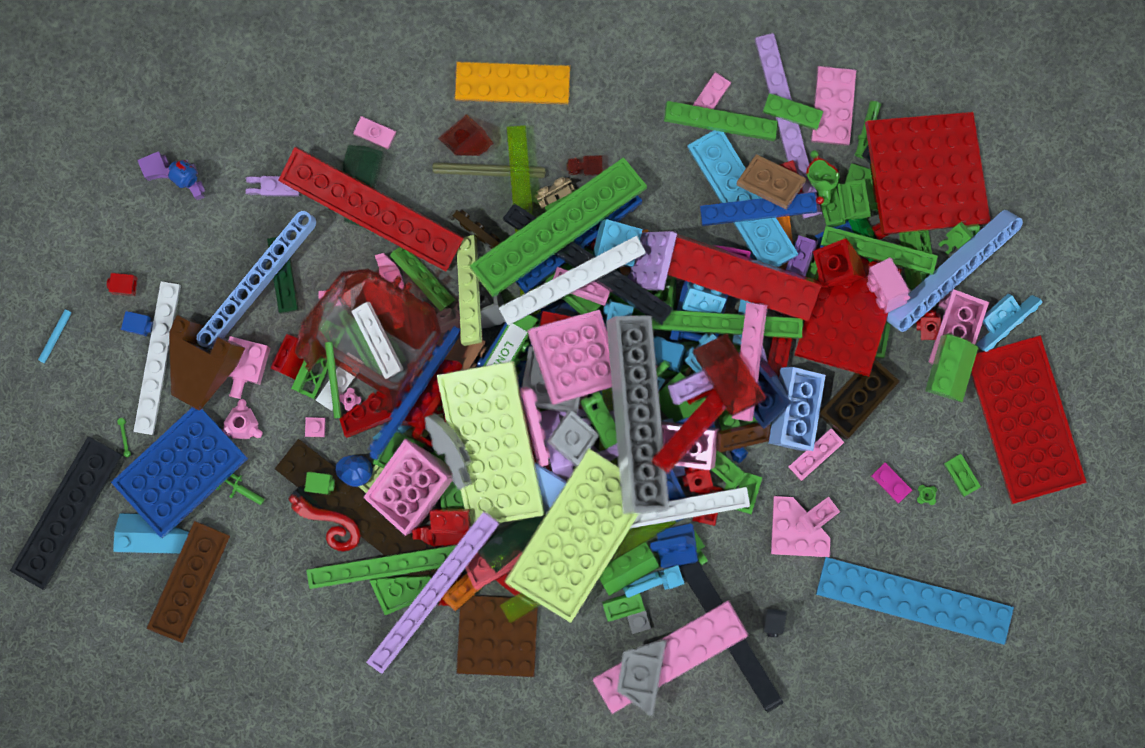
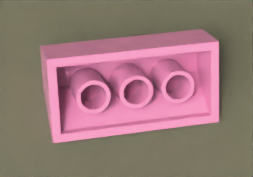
(961, 319)

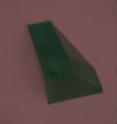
(364, 165)

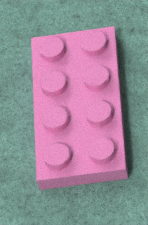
(835, 98)

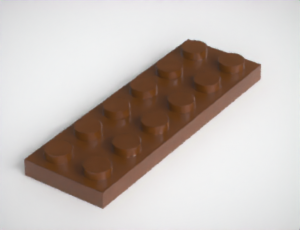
(188, 582)

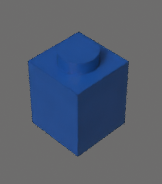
(137, 324)

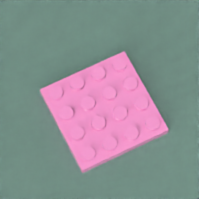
(573, 356)

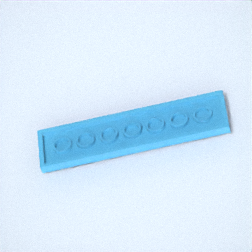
(722, 170)

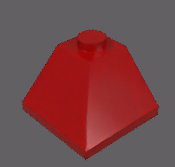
(838, 264)

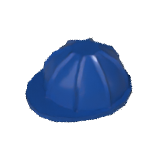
(354, 470)

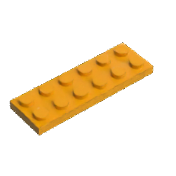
(512, 83)

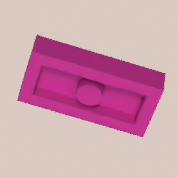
(891, 483)

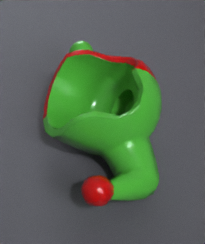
(822, 177)

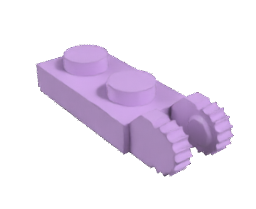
(270, 187)

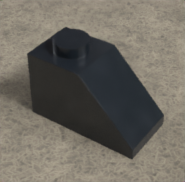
(774, 622)

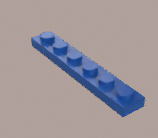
(755, 210)

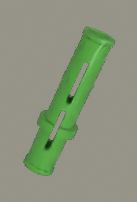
(873, 112)

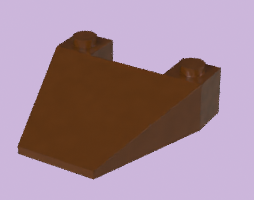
(194, 370)

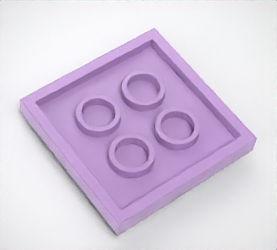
(652, 268)

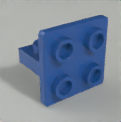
(676, 546)

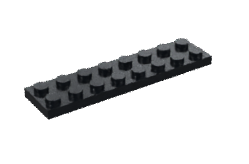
(66, 513)

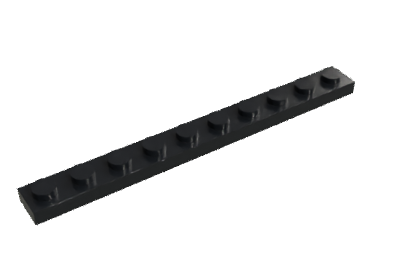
(613, 281)

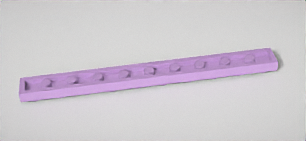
(789, 131)
(433, 592)

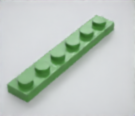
(720, 121)
(882, 250)

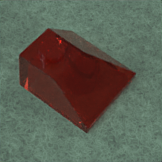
(466, 138)

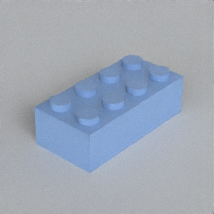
(798, 422)

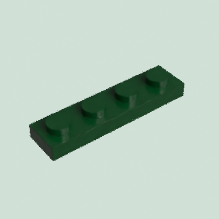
(285, 285)

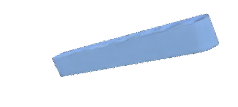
(955, 269)
(266, 276)

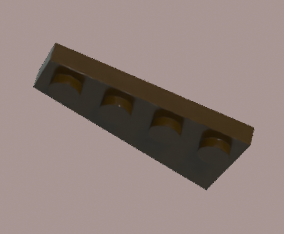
(476, 228)

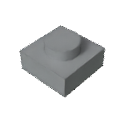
(638, 622)

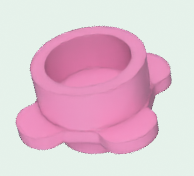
(354, 399)

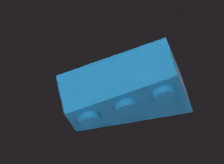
(670, 352)

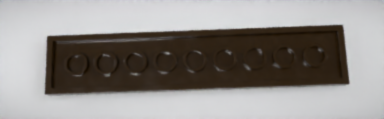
(350, 502)

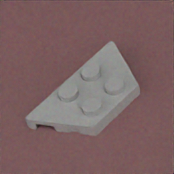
(641, 675)

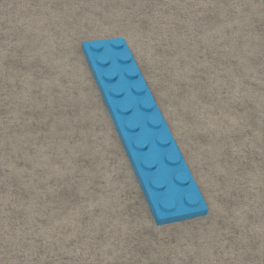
(914, 600)

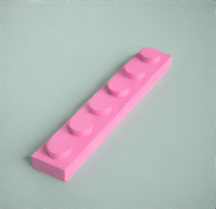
(752, 346)

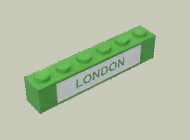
(512, 342)

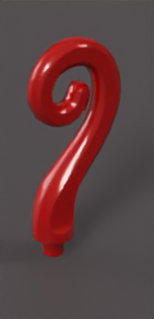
(310, 512)

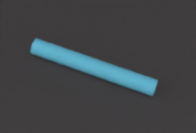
(54, 336)

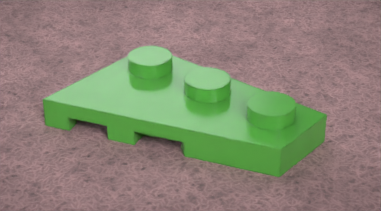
(398, 592)

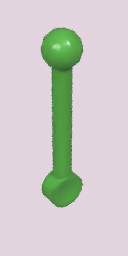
(121, 422)

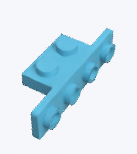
(1004, 318)

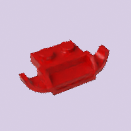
(446, 527)

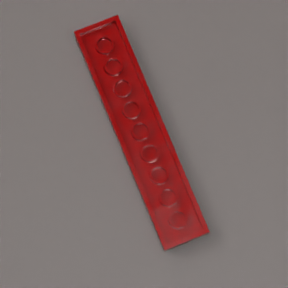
(370, 208)

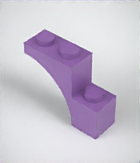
(156, 166)

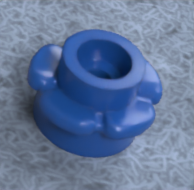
(739, 454)

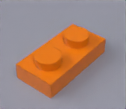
(460, 593)

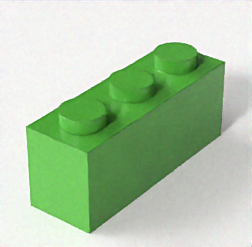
(628, 568)

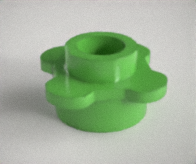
(932, 494)

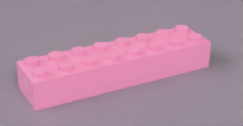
(683, 650)

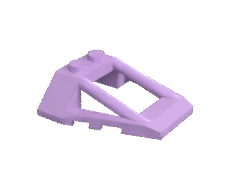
(559, 464)

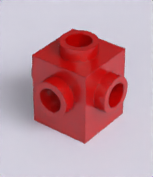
(927, 331)
(697, 479)

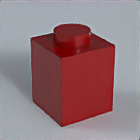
(122, 284)

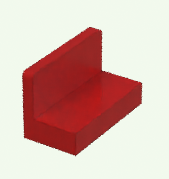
(286, 360)

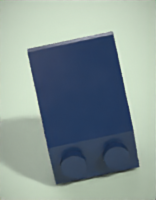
(775, 394)

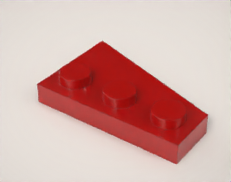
(364, 416)

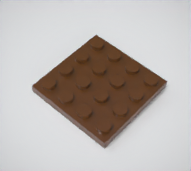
(493, 644)

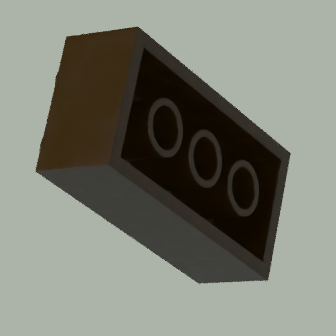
(858, 400)

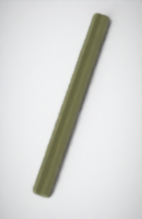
(483, 170)

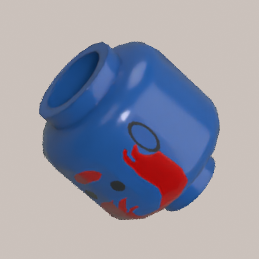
(182, 174)

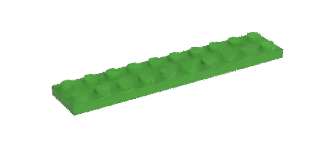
(558, 227)

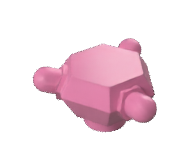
(241, 423)

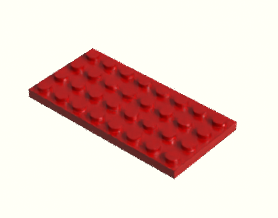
(1026, 420)

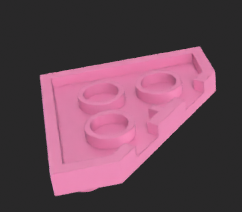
(791, 536)

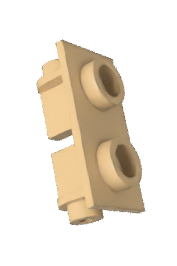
(547, 194)

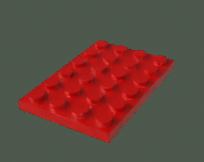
(844, 326)

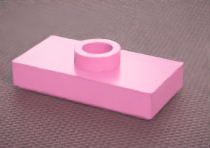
(374, 132)

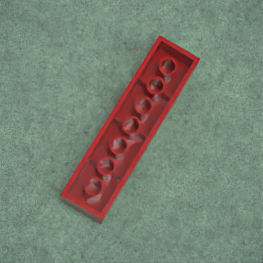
(743, 277)

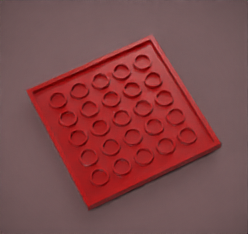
(927, 172)

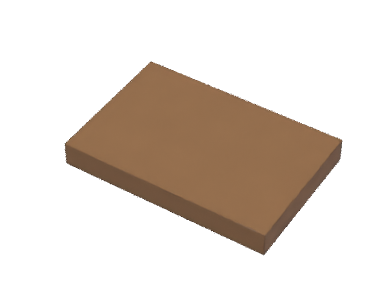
(771, 181)

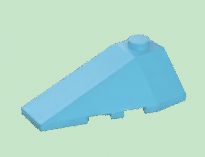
(137, 536)

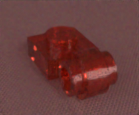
(591, 166)

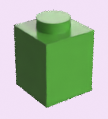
(319, 483)

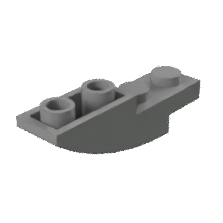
(447, 441)

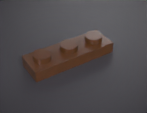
(741, 437)

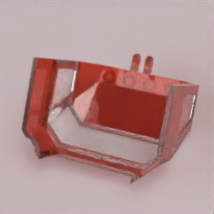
(405, 319)

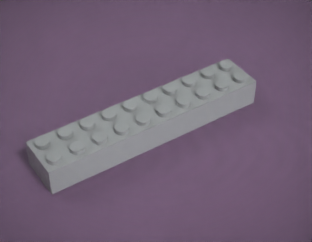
(636, 414)

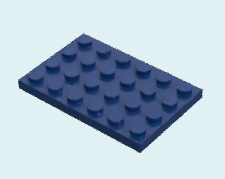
(179, 471)

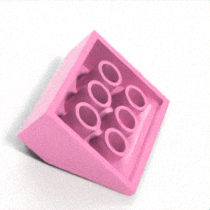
(409, 486)

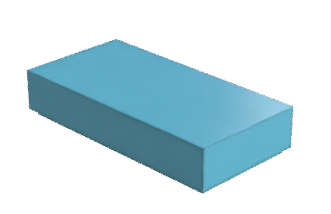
(643, 584)

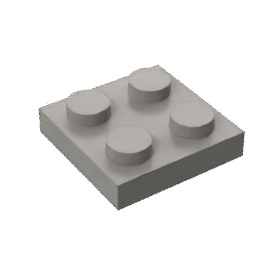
(572, 438)

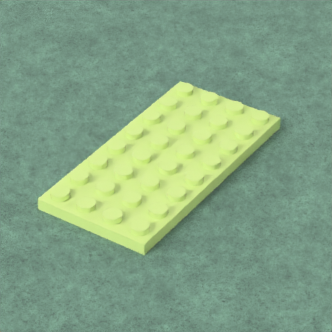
(490, 421)
(574, 539)

